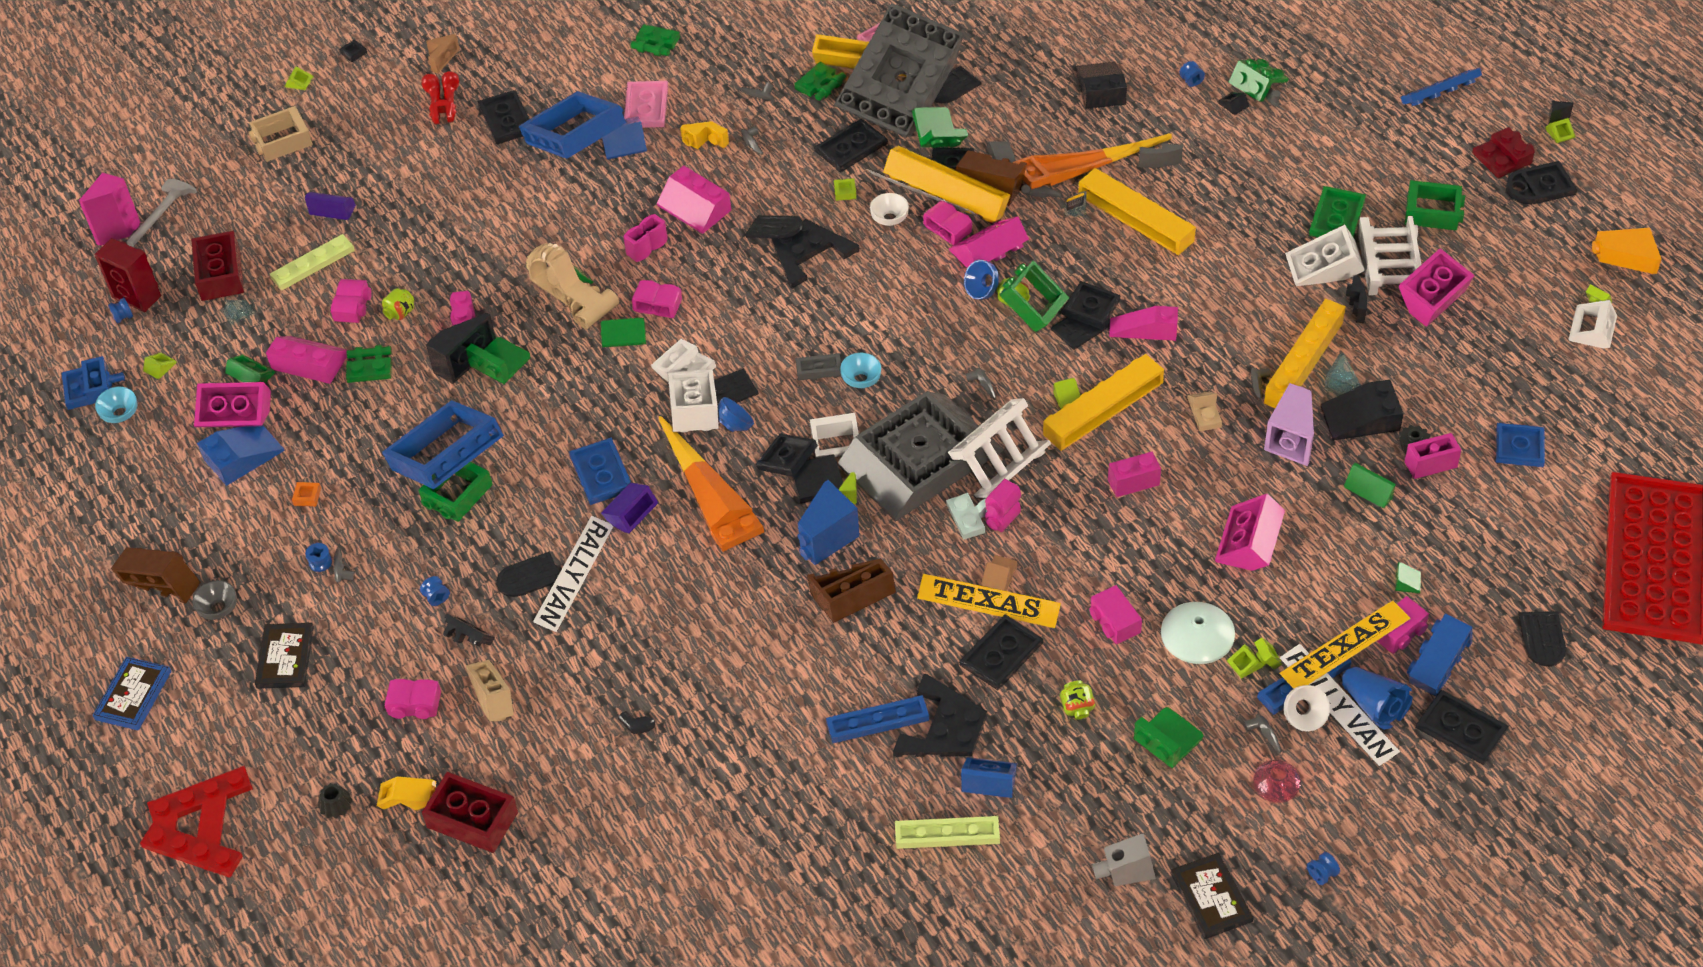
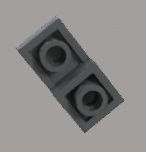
(1000, 150)
(1166, 156)

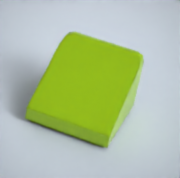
(298, 79)
(1561, 130)
(158, 365)
(1066, 391)
(849, 488)
(1244, 661)

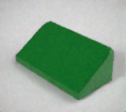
(623, 332)
(248, 370)
(1370, 485)

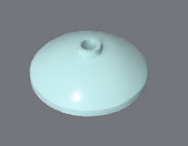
(1195, 641)

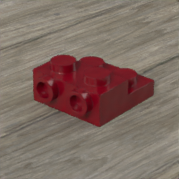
(1505, 152)

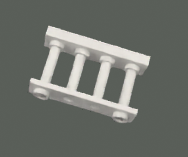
(1369, 249)
(981, 438)

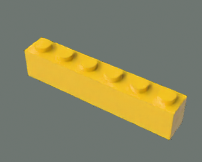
(838, 51)
(946, 183)
(1137, 211)
(1306, 350)
(1103, 402)

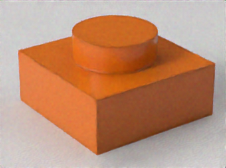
(306, 494)

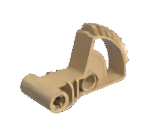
(563, 283)

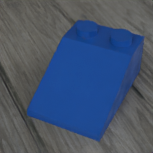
(238, 451)

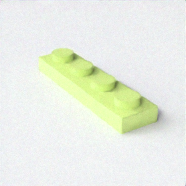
(312, 262)
(947, 832)

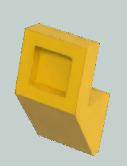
(699, 133)
(407, 791)

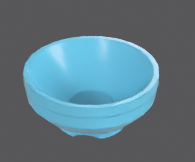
(860, 364)
(114, 399)

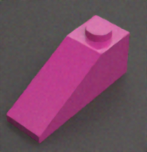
(1148, 323)

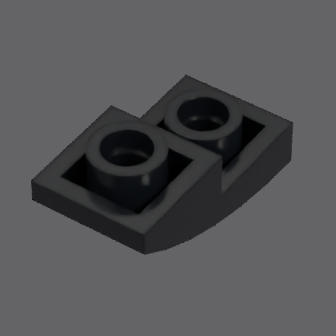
(1358, 298)

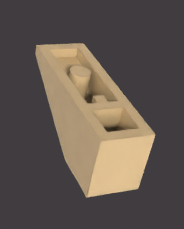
(490, 690)

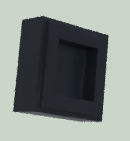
(353, 50)

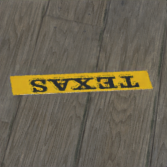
(989, 600)
(1345, 645)

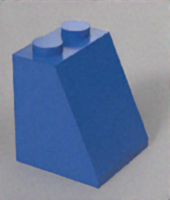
(827, 524)

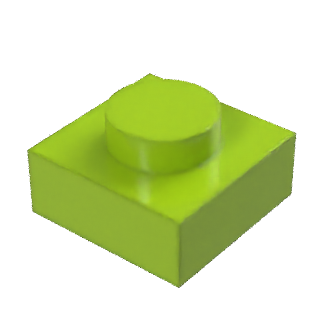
(845, 189)
(1597, 295)
(1267, 653)

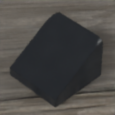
(1234, 102)
(1559, 111)

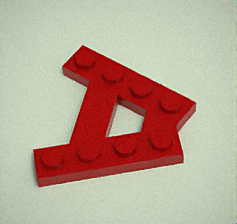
(205, 849)

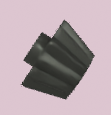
(1411, 435)
(334, 800)

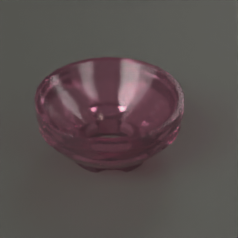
(1276, 789)

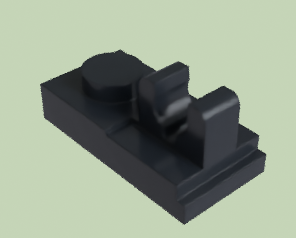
(462, 628)

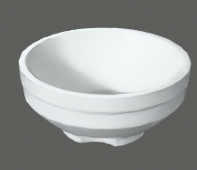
(887, 204)
(1318, 708)

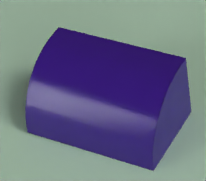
(329, 205)
(630, 507)

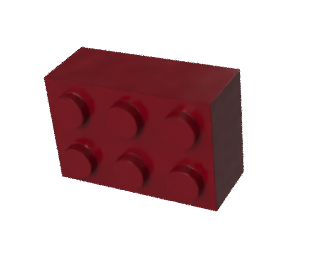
(217, 265)
(128, 274)
(470, 812)

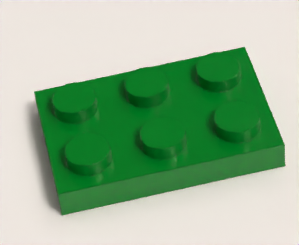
(1337, 209)

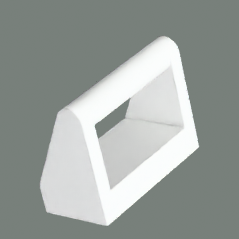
(1604, 327)
(833, 427)

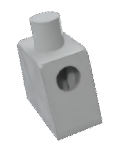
(1126, 862)

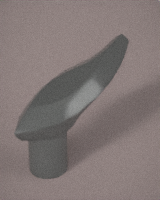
(765, 94)
(1273, 97)
(750, 140)
(1040, 192)
(1256, 375)
(983, 379)
(339, 572)
(1266, 730)

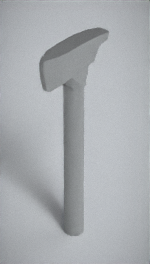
(176, 189)

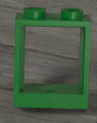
(1430, 217)
(1044, 285)
(480, 483)

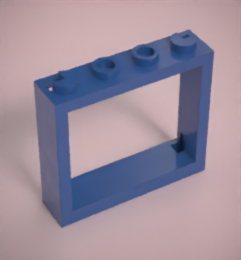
(538, 129)
(454, 456)

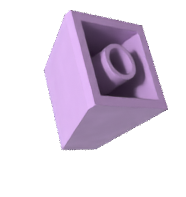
(1291, 426)

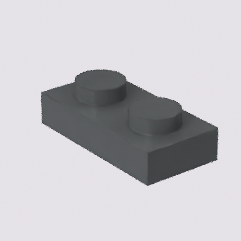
(818, 366)

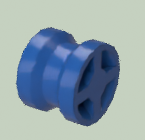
(1192, 73)
(120, 310)
(318, 557)
(434, 591)
(1323, 868)

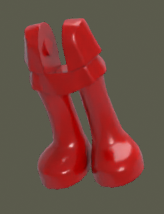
(432, 86)

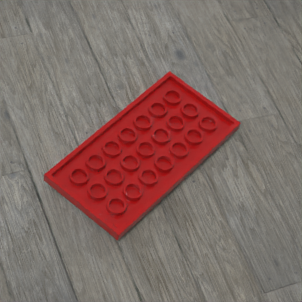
(1654, 558)

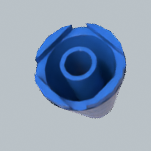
(1378, 695)

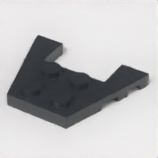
(807, 244)
(953, 728)

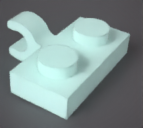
(967, 515)

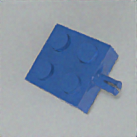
(86, 384)

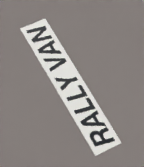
(573, 574)
(1348, 713)

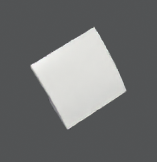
(680, 358)

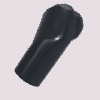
(637, 725)

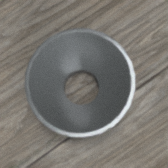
(213, 593)

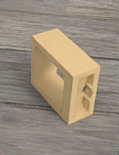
(275, 123)

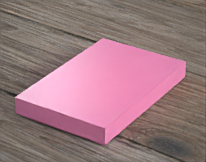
(647, 102)

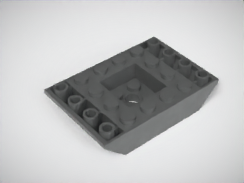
(906, 46)
(907, 475)

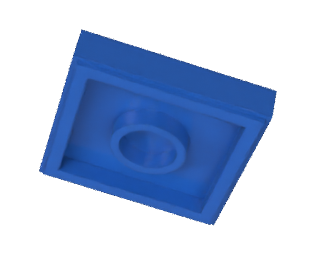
(1520, 445)

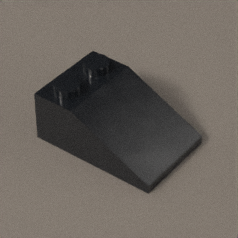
(1102, 85)
(449, 346)
(1364, 411)

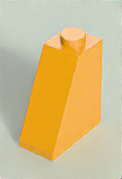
(1628, 249)

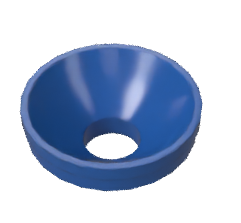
(975, 279)
(733, 416)

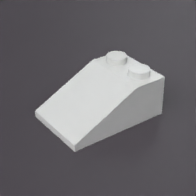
(1326, 259)
(693, 400)

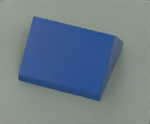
(625, 140)
(988, 777)

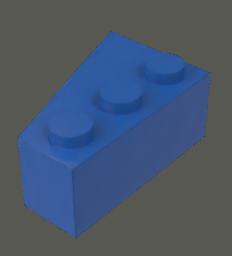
(1440, 654)

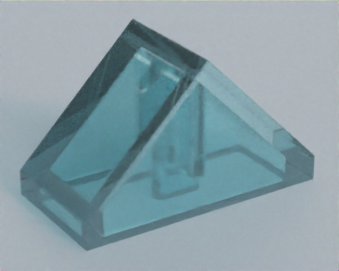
(1341, 377)

